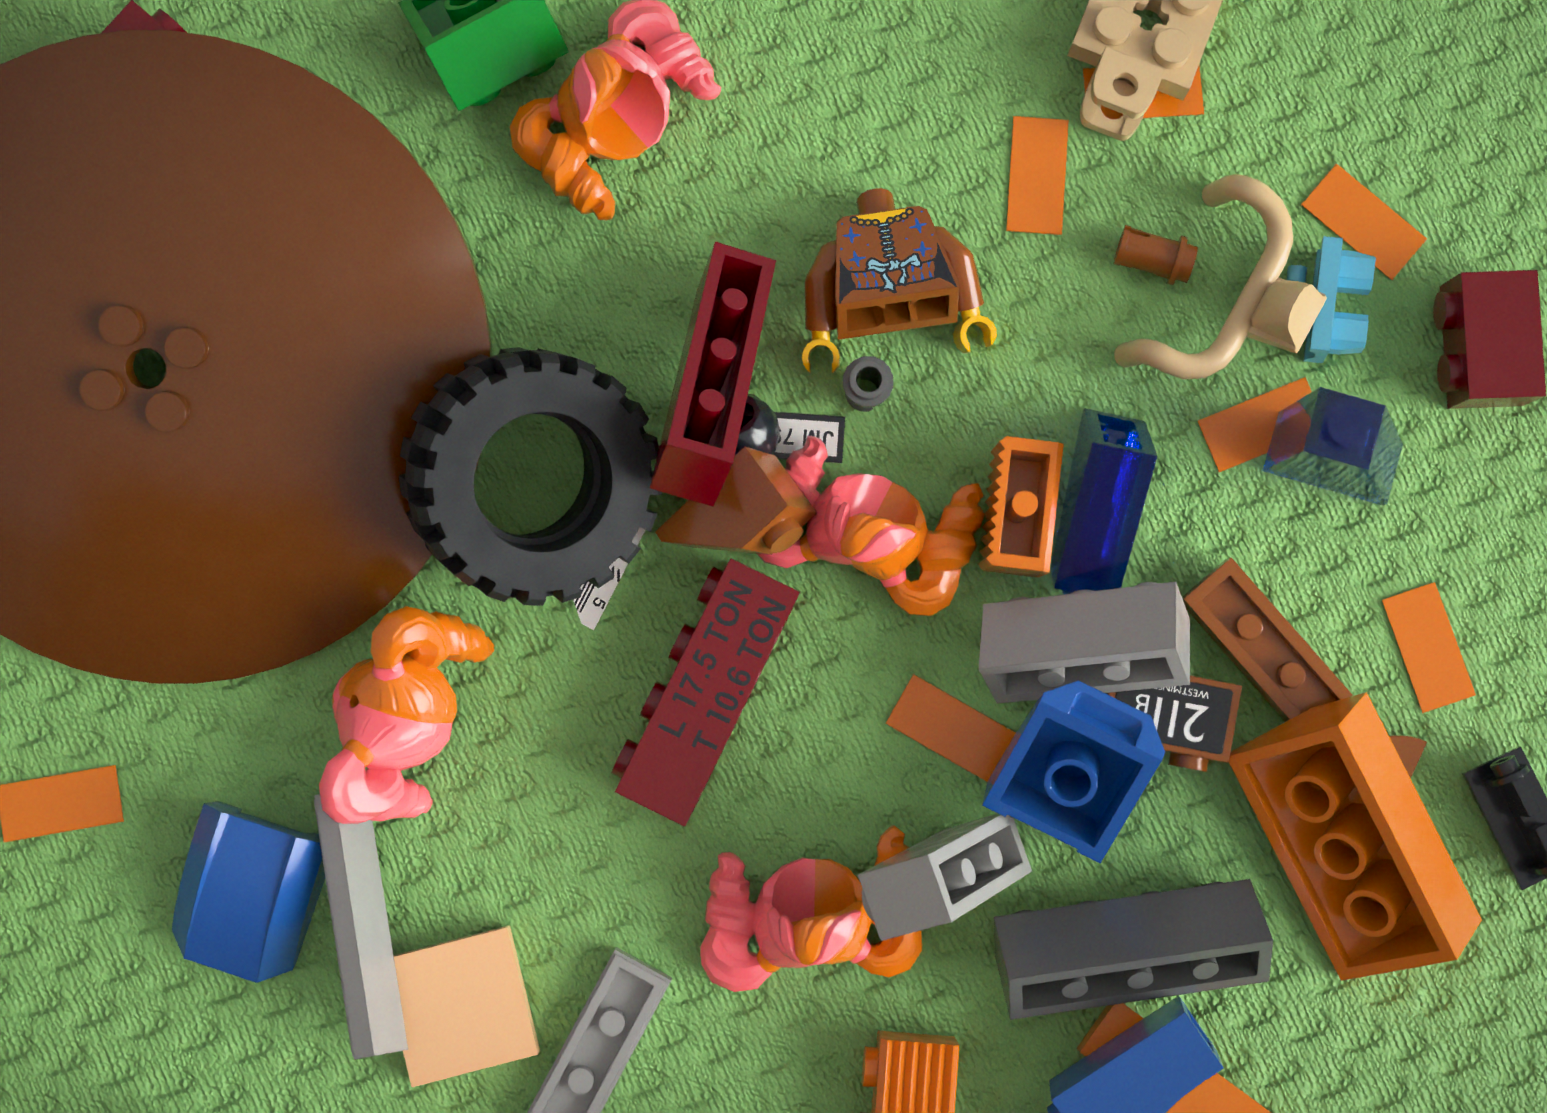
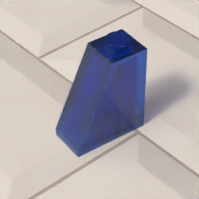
(1336, 445)
(1102, 502)

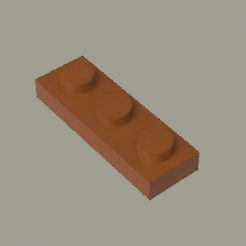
(1262, 642)

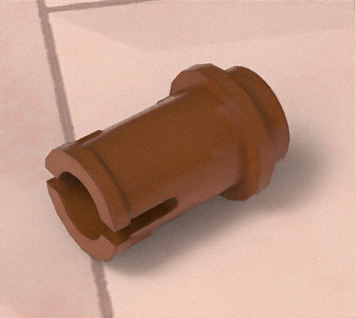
(1156, 254)

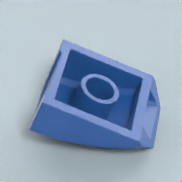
(1076, 767)
(246, 893)

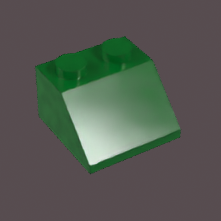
(484, 43)

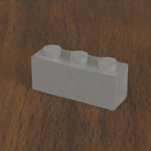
(1098, 637)
(943, 876)

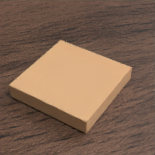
(464, 1006)

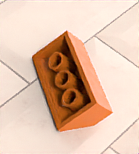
(1356, 840)

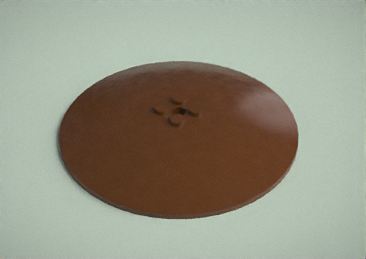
(301, 316)

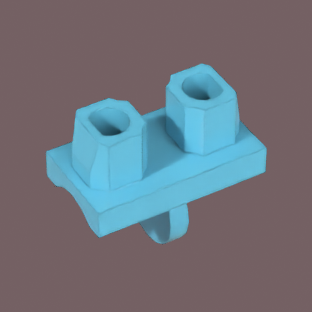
(1336, 272)

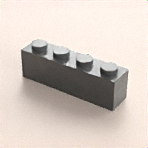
(1132, 948)

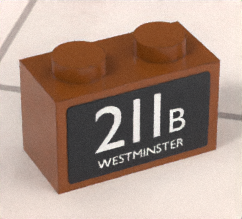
(1191, 720)

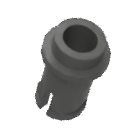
(869, 369)

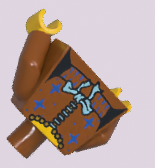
(890, 276)

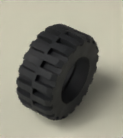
(599, 522)

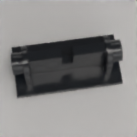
(1514, 813)

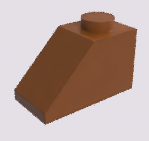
(754, 513)

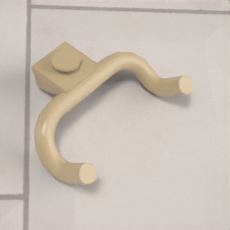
(1268, 306)

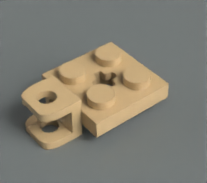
(1138, 61)

